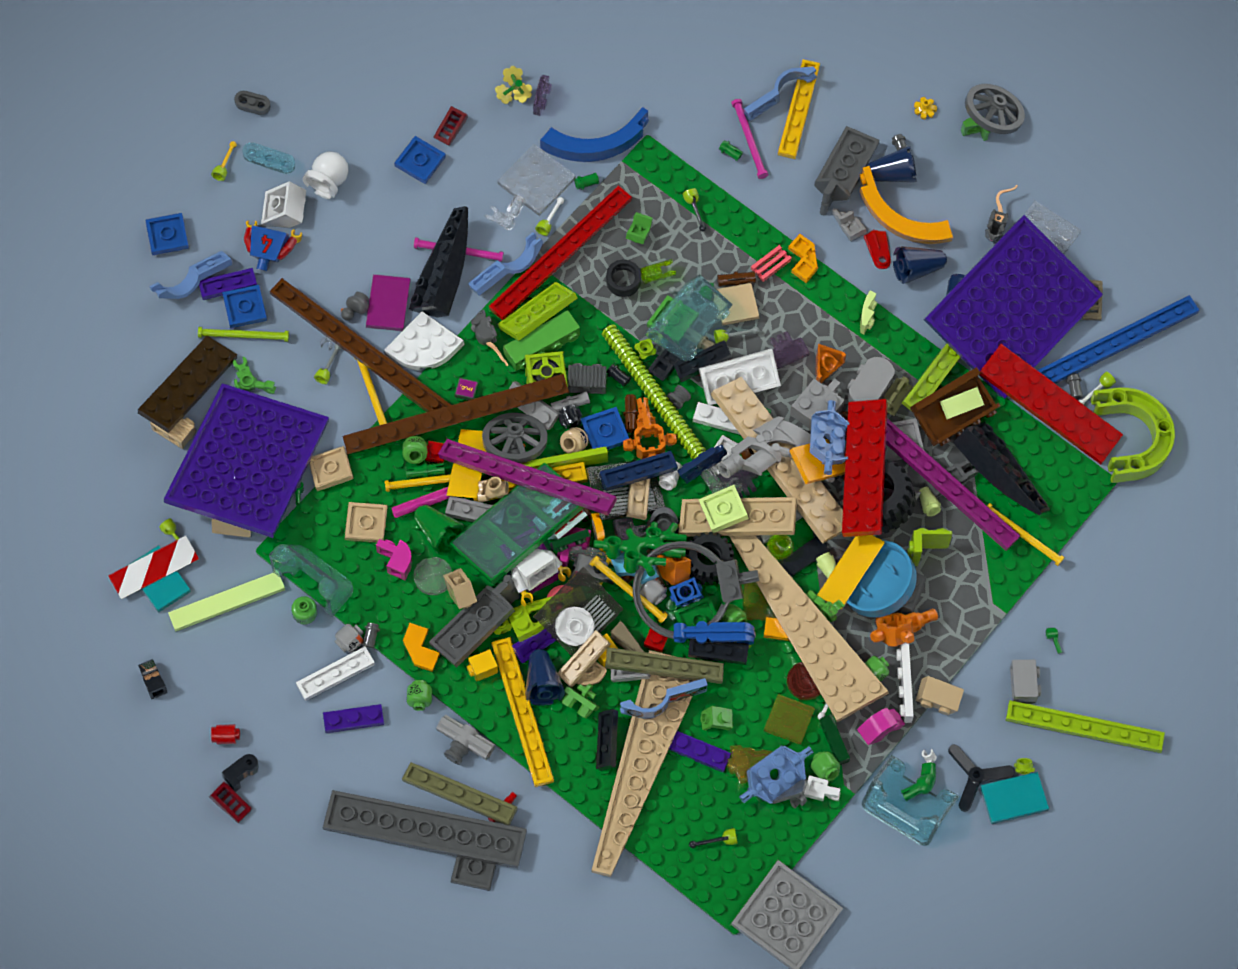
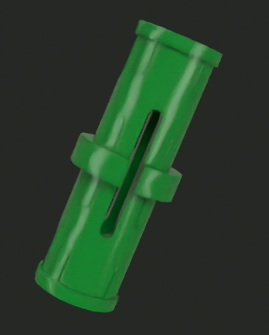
(425, 470)

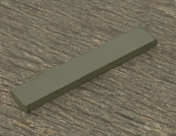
(664, 665)
(459, 794)

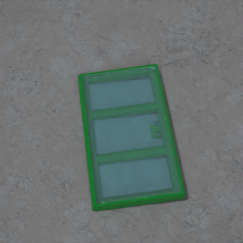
(512, 529)

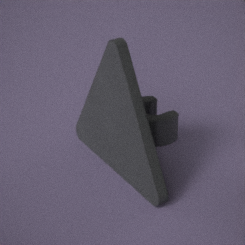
(794, 793)

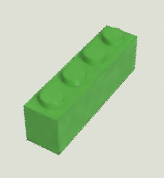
(543, 339)

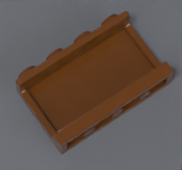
(932, 417)

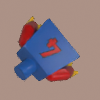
(268, 244)

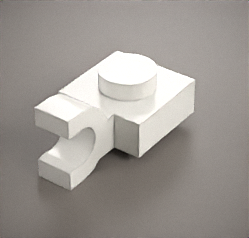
(818, 789)

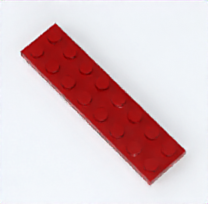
(1050, 404)
(864, 468)

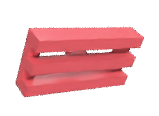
(778, 249)

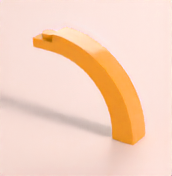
(905, 228)

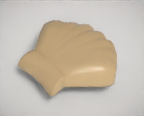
(593, 675)

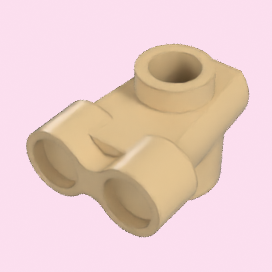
(492, 488)

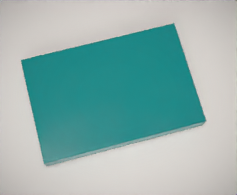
(165, 590)
(1014, 798)

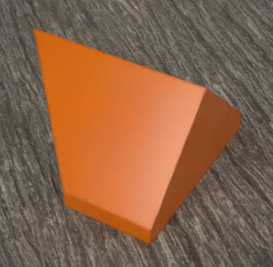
(827, 362)

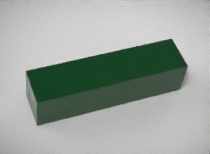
(834, 739)

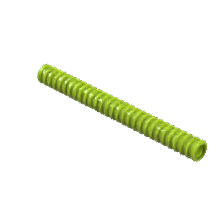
(652, 391)

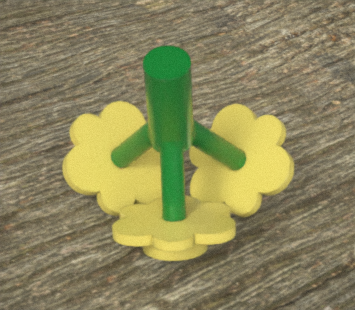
(513, 77)

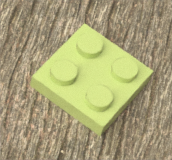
(723, 509)

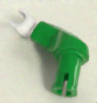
(926, 781)

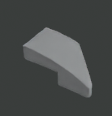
(849, 224)

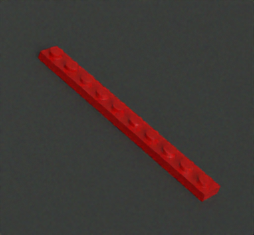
(560, 253)

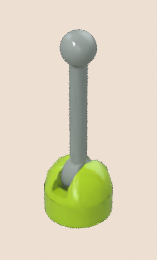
(720, 335)
(323, 374)

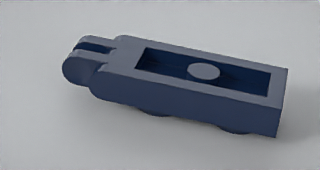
(704, 461)

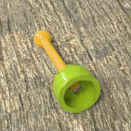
(220, 171)

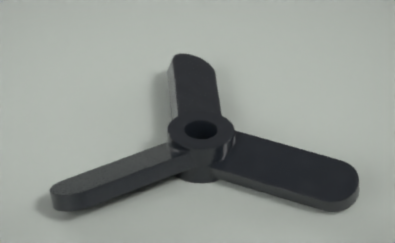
(973, 783)

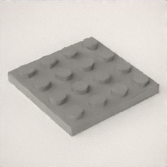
(786, 916)

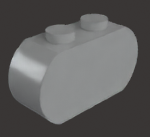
(872, 380)

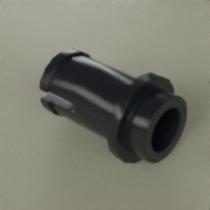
(617, 374)

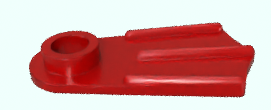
(878, 248)

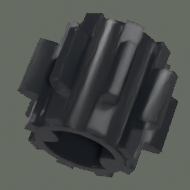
(570, 416)

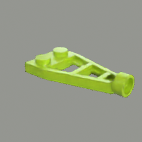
(521, 621)

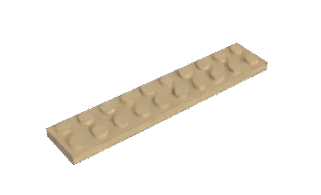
(813, 499)

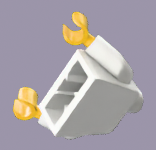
(536, 569)

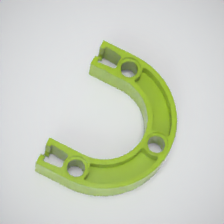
(1153, 415)

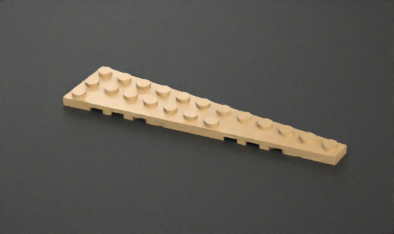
(829, 659)
(638, 768)

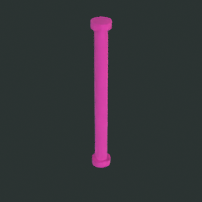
(737, 104)
(469, 251)

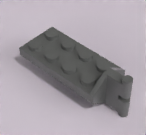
(844, 166)
(476, 622)

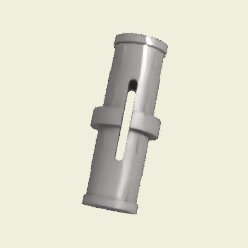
(577, 400)

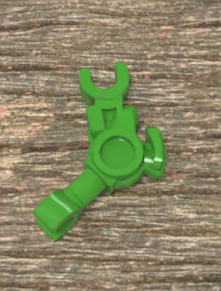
(248, 381)
(827, 609)

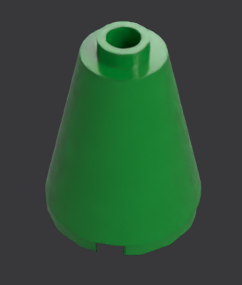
(437, 528)

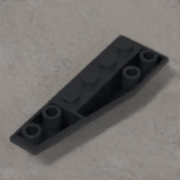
(443, 269)
(999, 466)

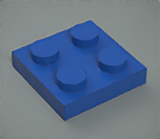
(420, 159)
(167, 234)
(244, 306)
(605, 429)

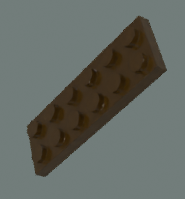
(187, 384)

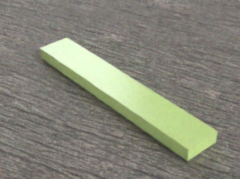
(226, 601)

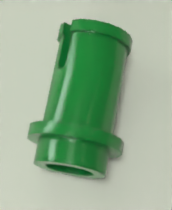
(730, 150)
(585, 181)

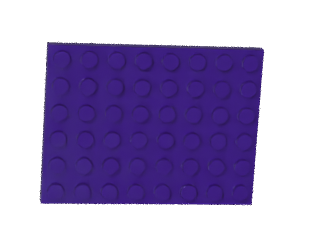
(1016, 297)
(246, 460)

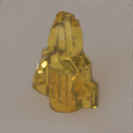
(744, 759)

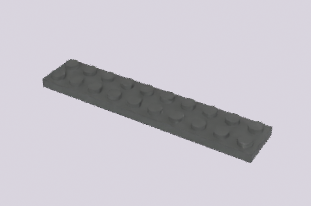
(425, 829)

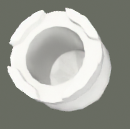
(327, 173)

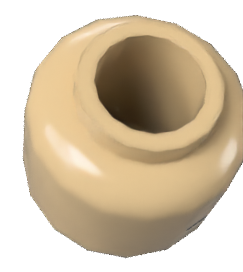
(574, 440)

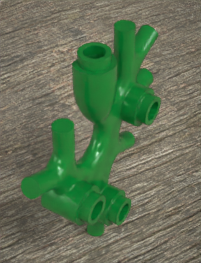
(633, 557)

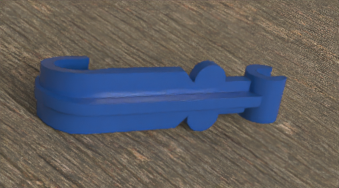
(716, 632)

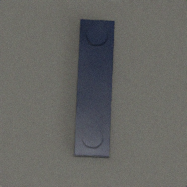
(638, 471)

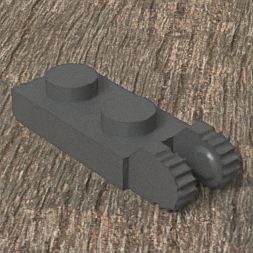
(957, 472)

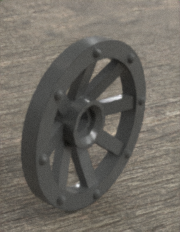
(996, 105)
(515, 435)

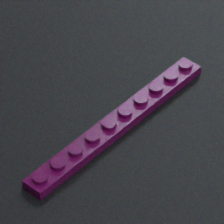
(527, 477)
(950, 487)

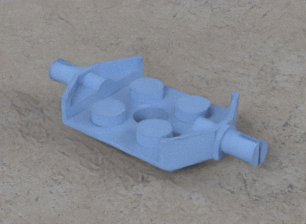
(833, 427)
(790, 770)

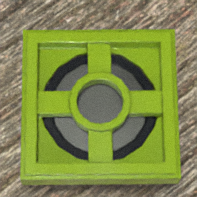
(548, 366)

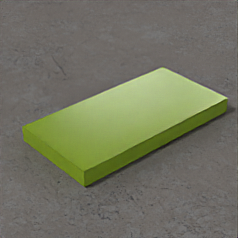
(537, 311)

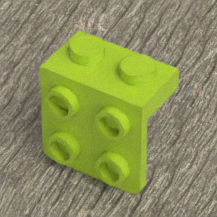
(927, 539)

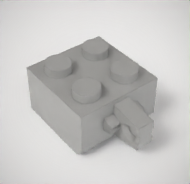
(816, 399)

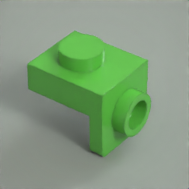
(970, 127)
(639, 228)
(716, 718)

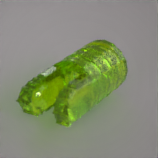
(653, 272)

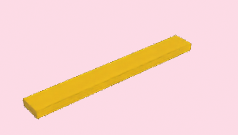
(522, 712)

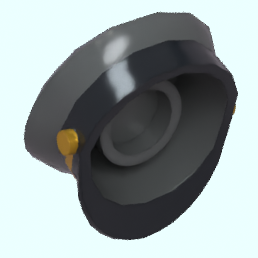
(664, 517)

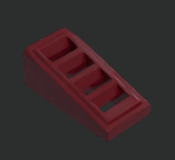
(459, 124)
(235, 797)

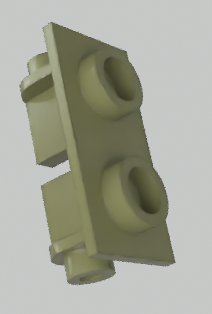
(897, 394)

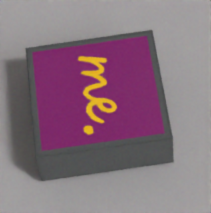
(466, 389)

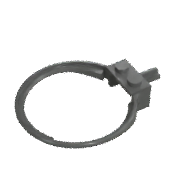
(728, 575)

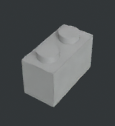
(1024, 681)

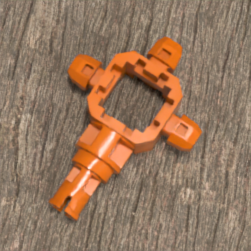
(646, 427)
(899, 628)

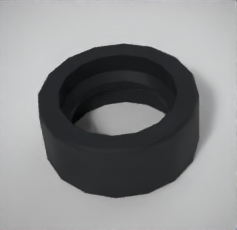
(620, 290)

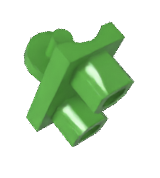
(587, 706)

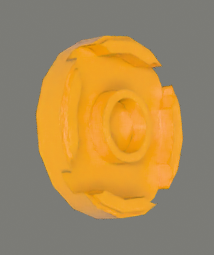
(597, 527)

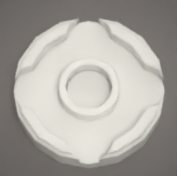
(574, 626)

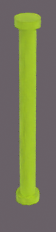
(243, 334)

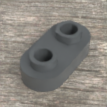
(253, 102)

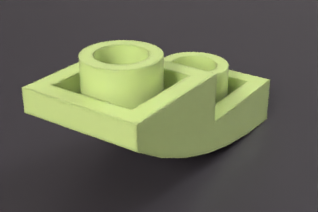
(867, 313)
(962, 403)

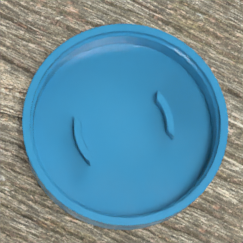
(885, 584)

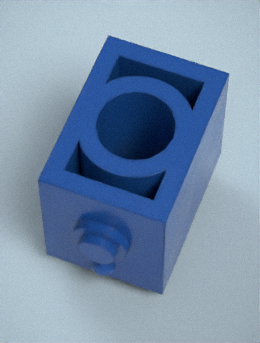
(678, 591)

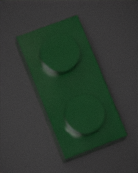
(577, 538)

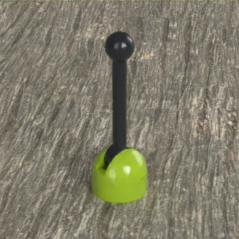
(691, 197)
(728, 838)

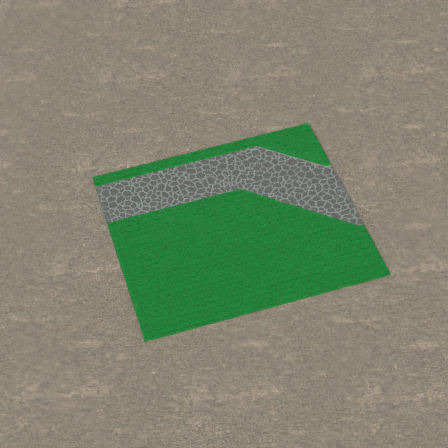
(967, 583)

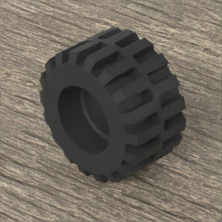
(718, 546)

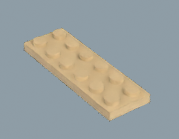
(765, 517)

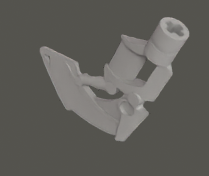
(771, 432)

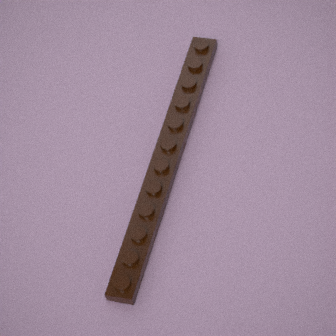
(357, 347)
(455, 414)

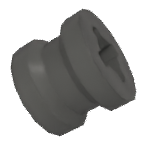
(679, 396)
(456, 752)

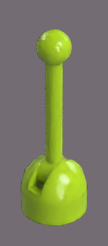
(168, 527)

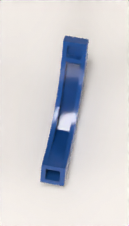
(597, 148)

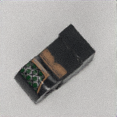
(152, 679)
(240, 770)

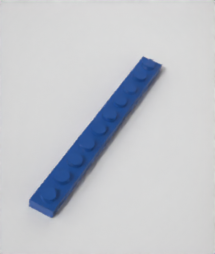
(1120, 340)

